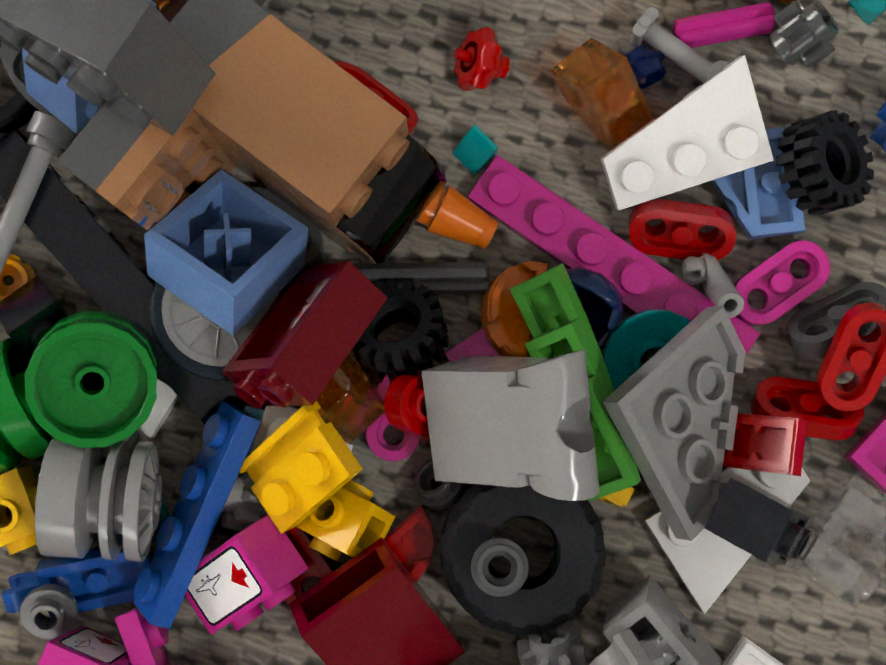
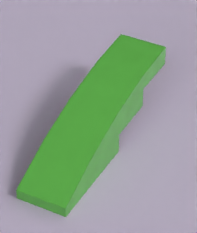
(562, 327)

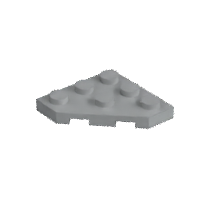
(682, 419)

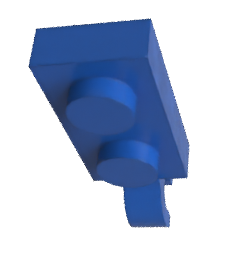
(91, 580)

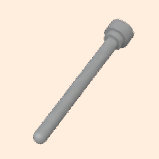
(47, 140)

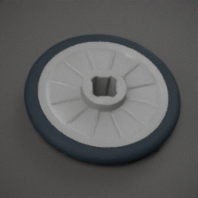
(192, 338)

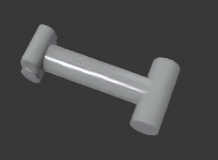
(672, 47)

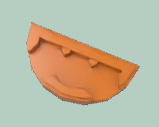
(501, 314)

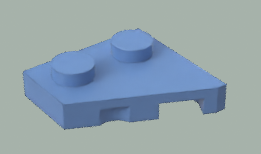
(759, 198)

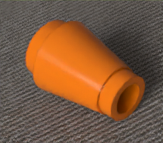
(458, 219)

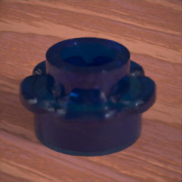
(646, 64)

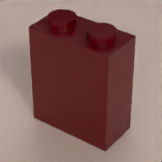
(374, 615)

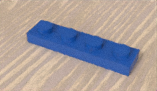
(201, 501)

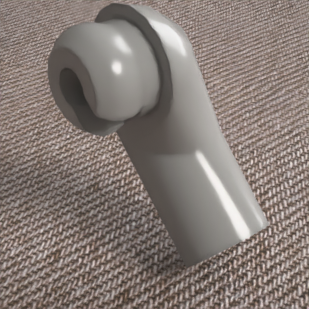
(714, 282)

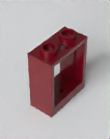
(304, 336)

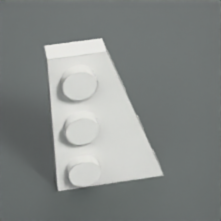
(694, 142)
(708, 560)

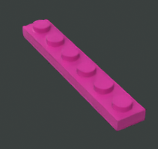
(580, 241)

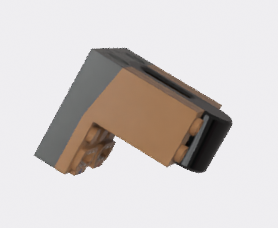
(280, 119)

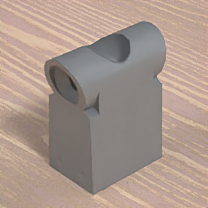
(513, 423)

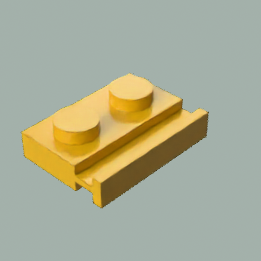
(299, 467)

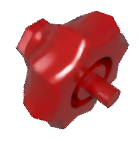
(480, 60)

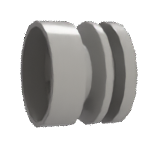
(86, 498)

